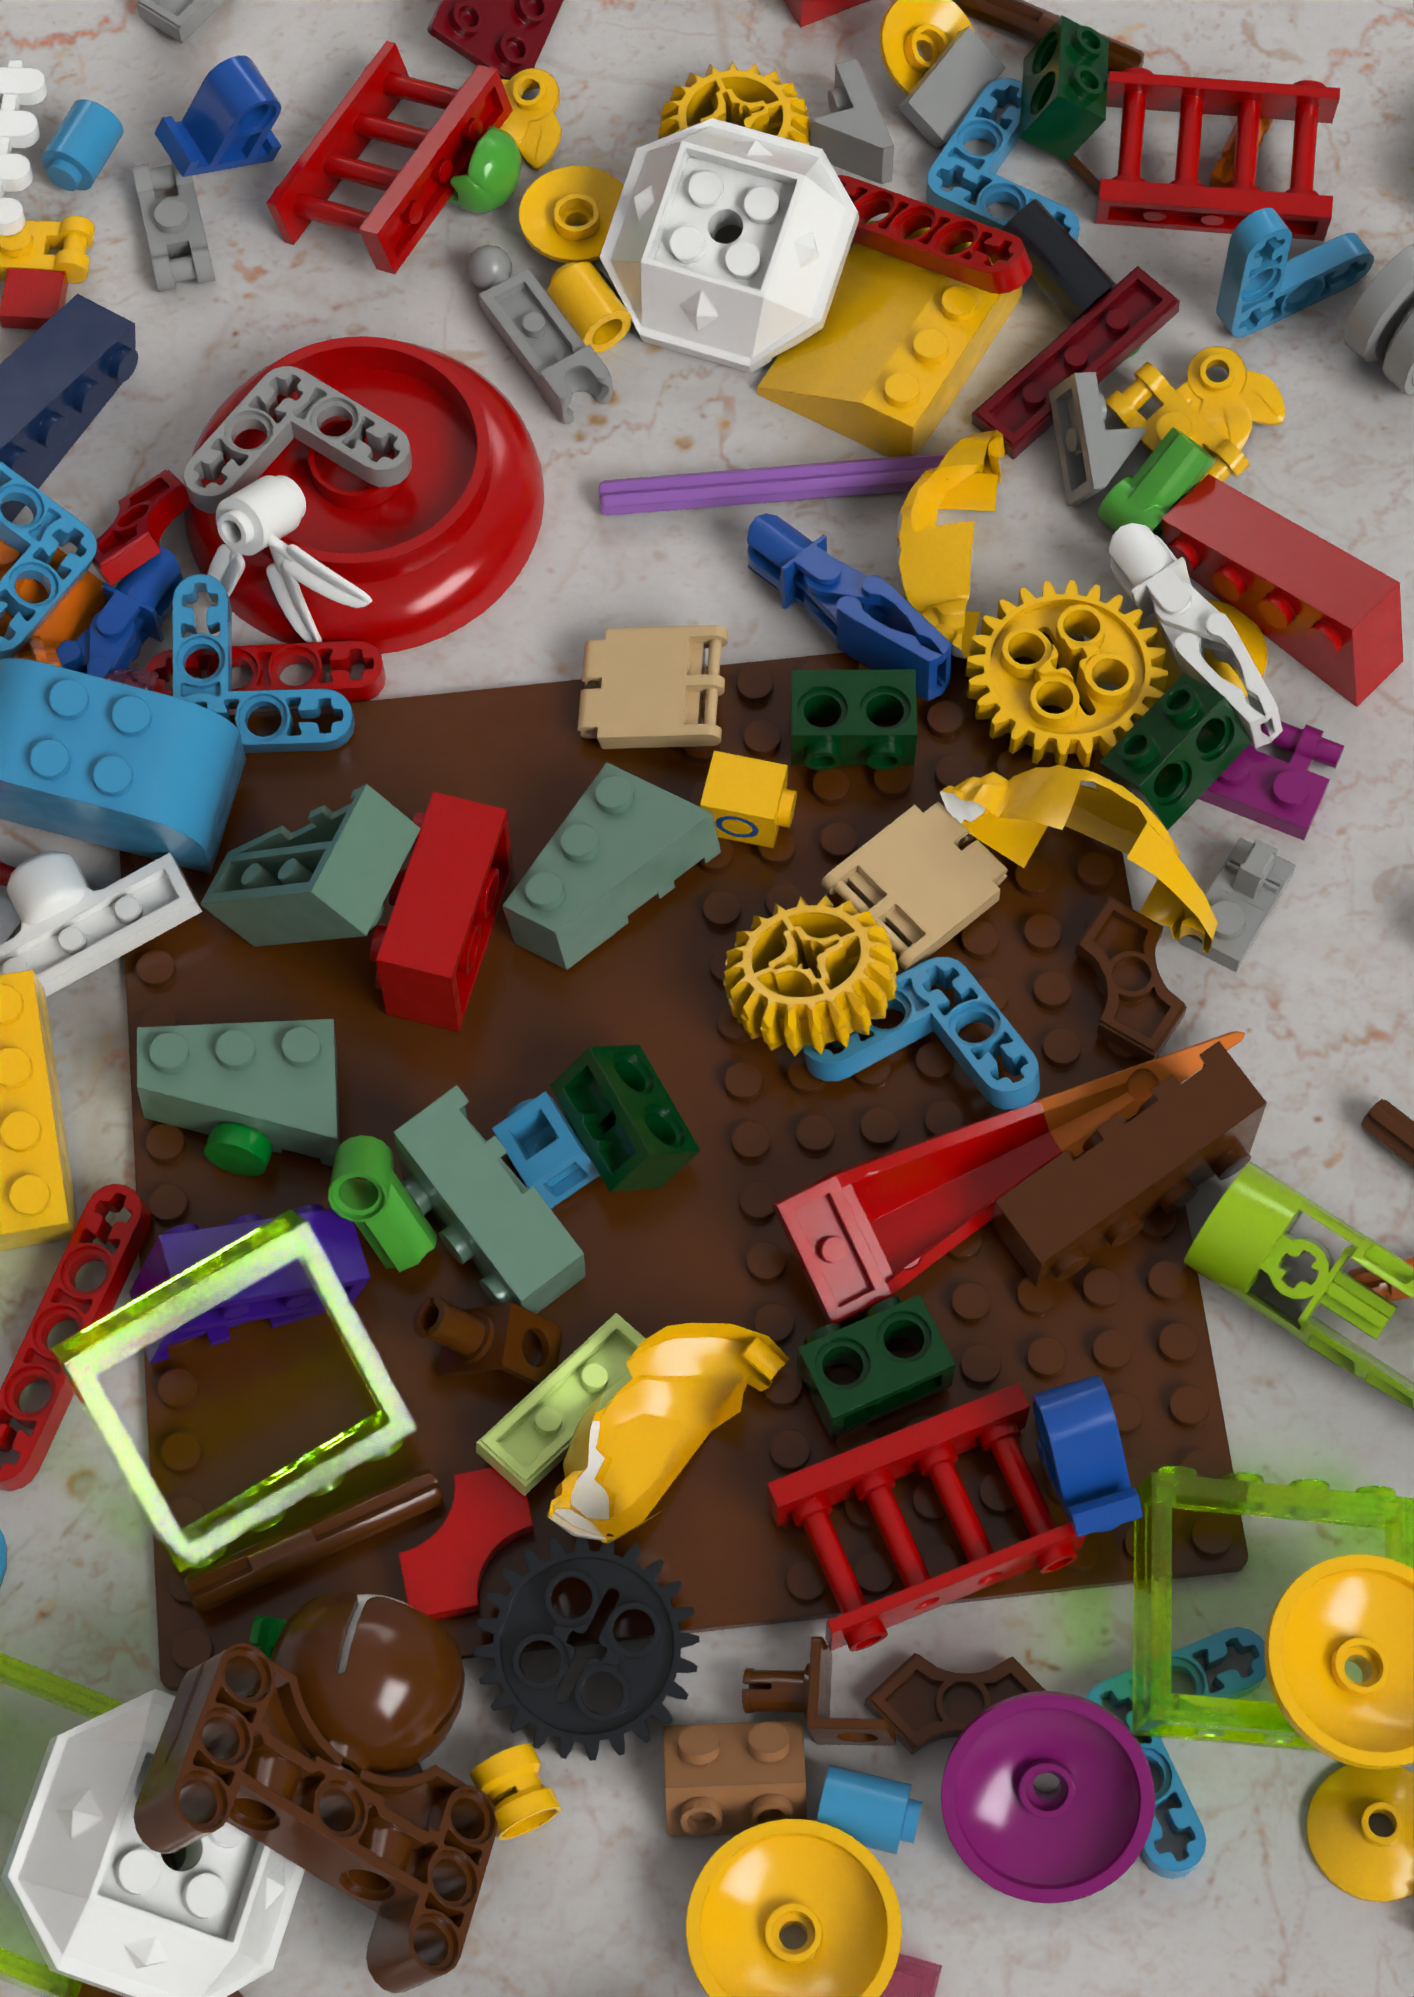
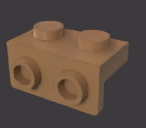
(733, 1776)

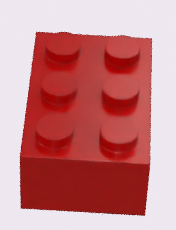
(443, 911)

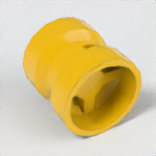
(516, 1791)

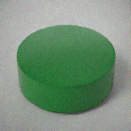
(238, 1149)

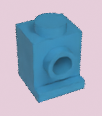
(546, 1149)

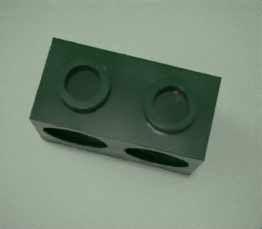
(1064, 88)
(852, 703)
(1177, 749)
(624, 1117)
(884, 1379)

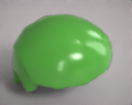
(490, 174)

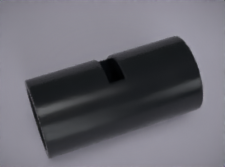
(1059, 263)

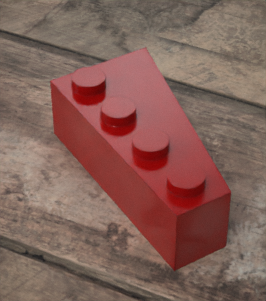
(1292, 584)

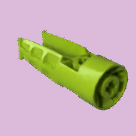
(1253, 1236)

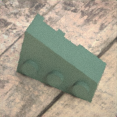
(605, 863)
(316, 880)
(248, 1073)
(485, 1207)

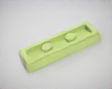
(541, 1426)

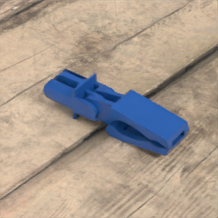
(855, 609)
(130, 616)

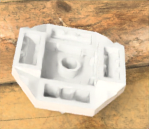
(740, 297)
(109, 1903)

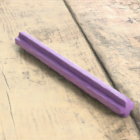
(764, 484)

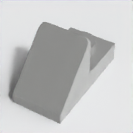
(854, 131)
(1085, 447)

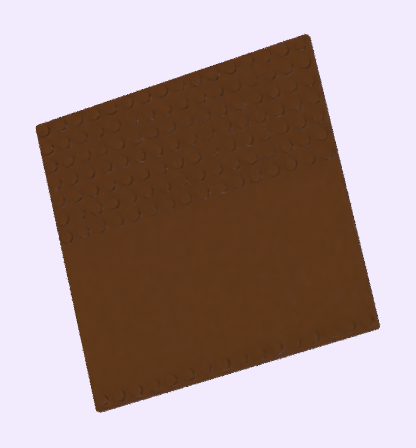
(707, 1237)

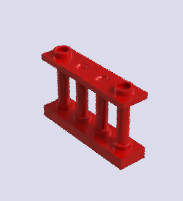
(412, 193)
(1185, 201)
(933, 1451)

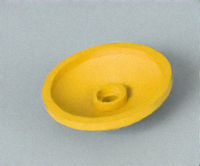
(1339, 1613)
(801, 1878)

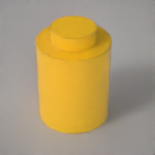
(589, 305)

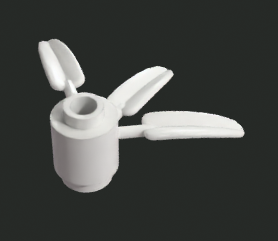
(259, 519)

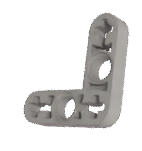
(294, 420)

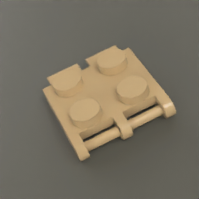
(651, 687)
(920, 881)

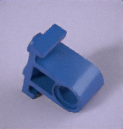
(225, 122)
(1085, 1456)

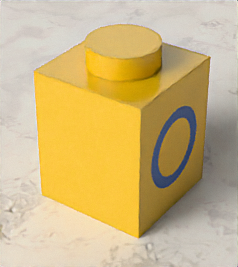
(748, 798)

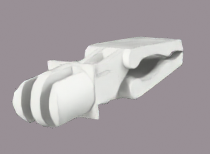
(1189, 624)

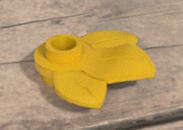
(534, 120)
(1235, 401)

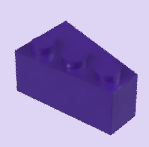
(280, 1296)

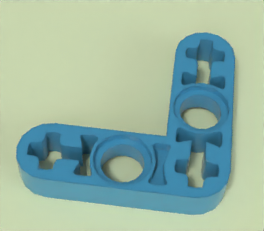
(979, 172)
(1265, 287)
(38, 542)
(216, 691)
(930, 1012)
(1229, 1685)

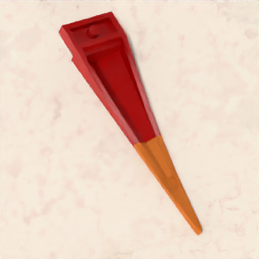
(898, 1213)

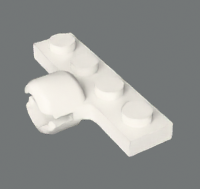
(78, 930)

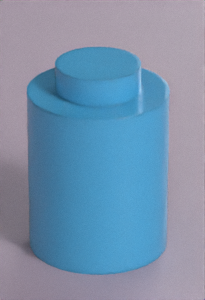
(81, 145)
(869, 1808)

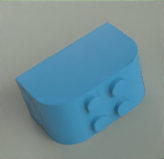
(115, 763)

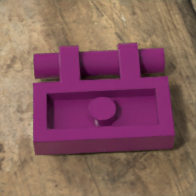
(1277, 791)

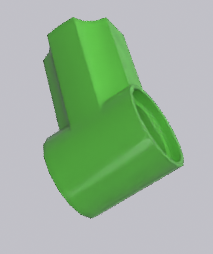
(1158, 485)
(380, 1203)

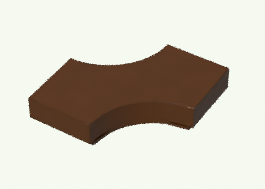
(1138, 1006)
(939, 1704)

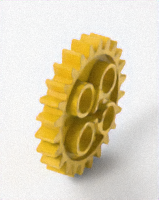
(1017, 691)

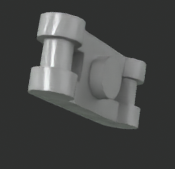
(173, 226)

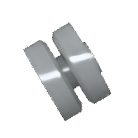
(1384, 321)

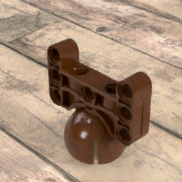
(327, 1771)

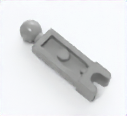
(537, 332)

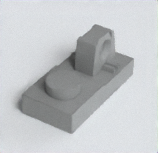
(1242, 900)

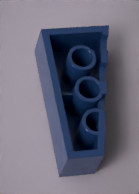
(59, 386)

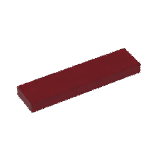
(1091, 344)

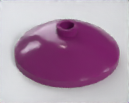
(1054, 1841)

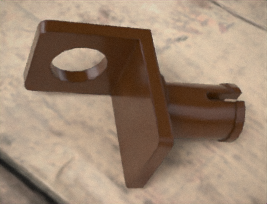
(487, 1339)
(810, 1693)

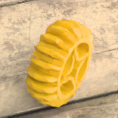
(740, 99)
(810, 975)

